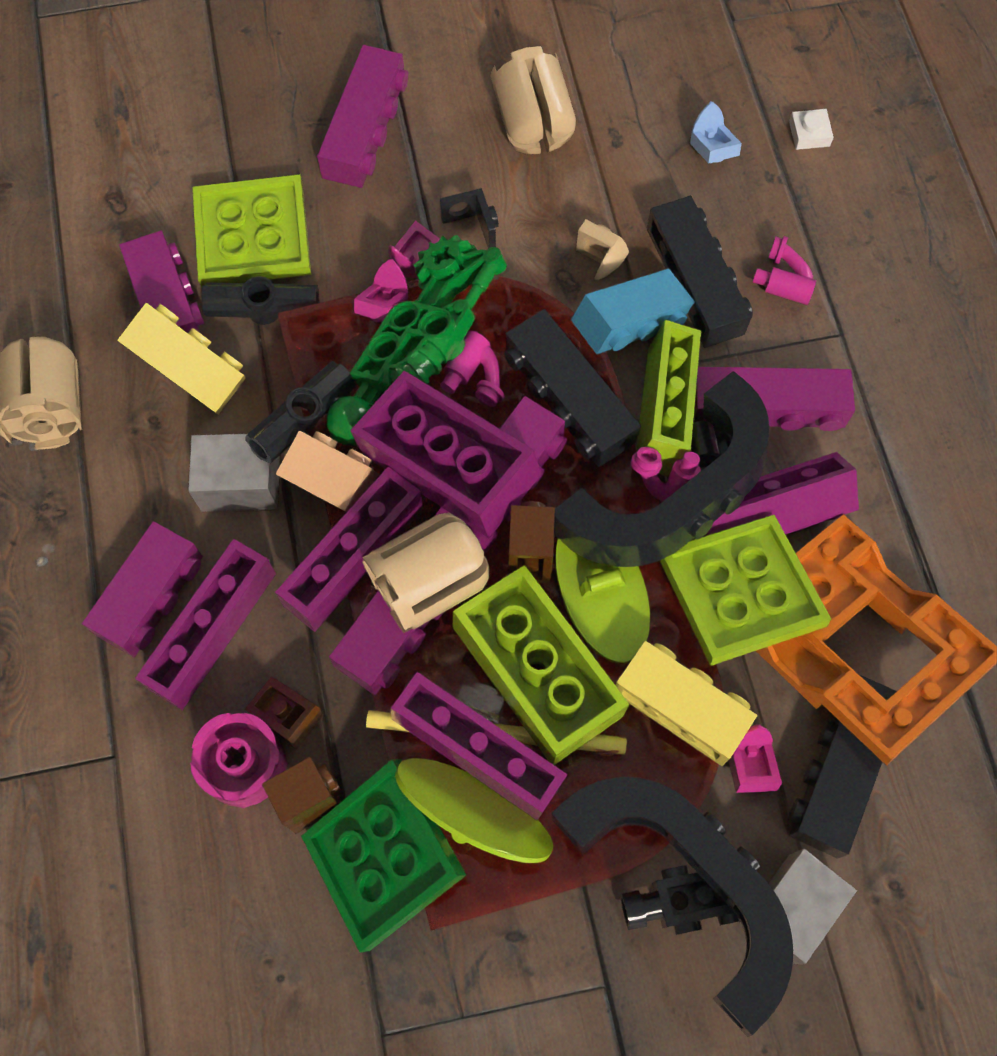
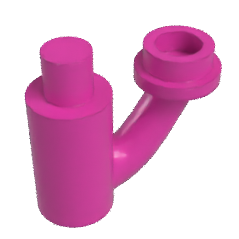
(781, 283)
(461, 368)
(648, 464)

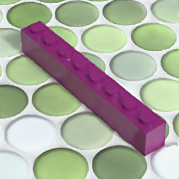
(375, 642)

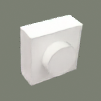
(811, 129)

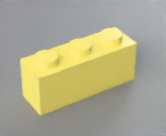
(183, 356)
(686, 702)

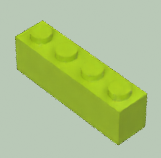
(670, 393)

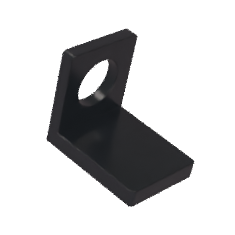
(477, 207)

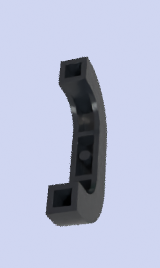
(691, 510)
(729, 871)

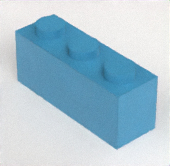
(631, 310)

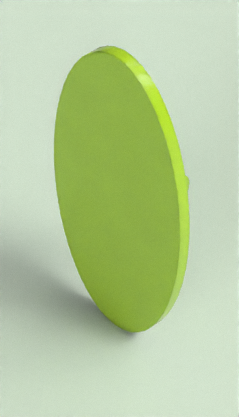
(604, 604)
(473, 811)

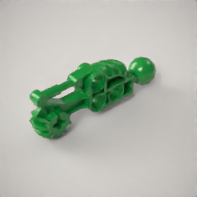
(419, 332)

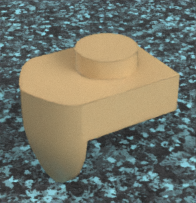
(602, 246)

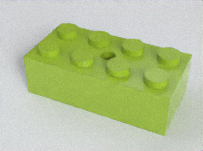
(520, 627)

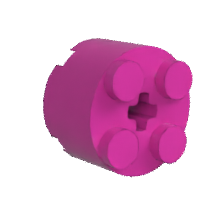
(214, 763)

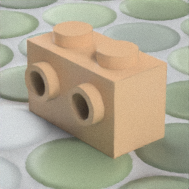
(326, 471)

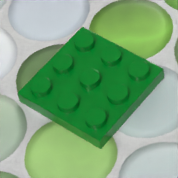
(381, 858)

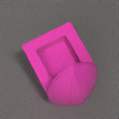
(406, 250)
(385, 292)
(754, 763)

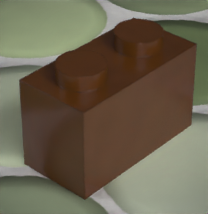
(532, 539)
(303, 794)

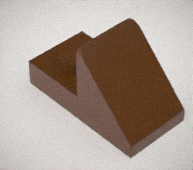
(285, 712)

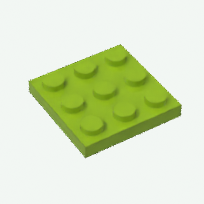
(251, 230)
(744, 590)

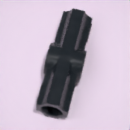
(241, 299)
(280, 428)

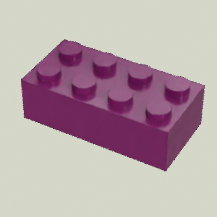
(447, 453)

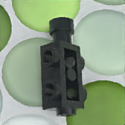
(655, 905)

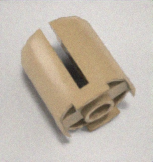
(534, 101)
(39, 392)
(428, 570)

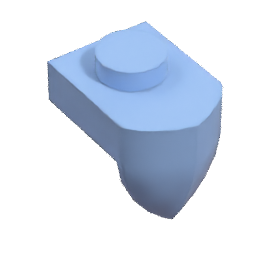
(712, 137)

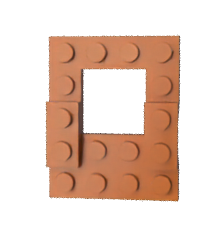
(847, 577)

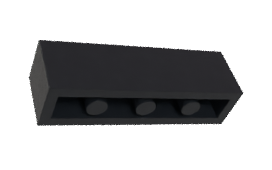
(697, 262)
(571, 388)
(836, 788)

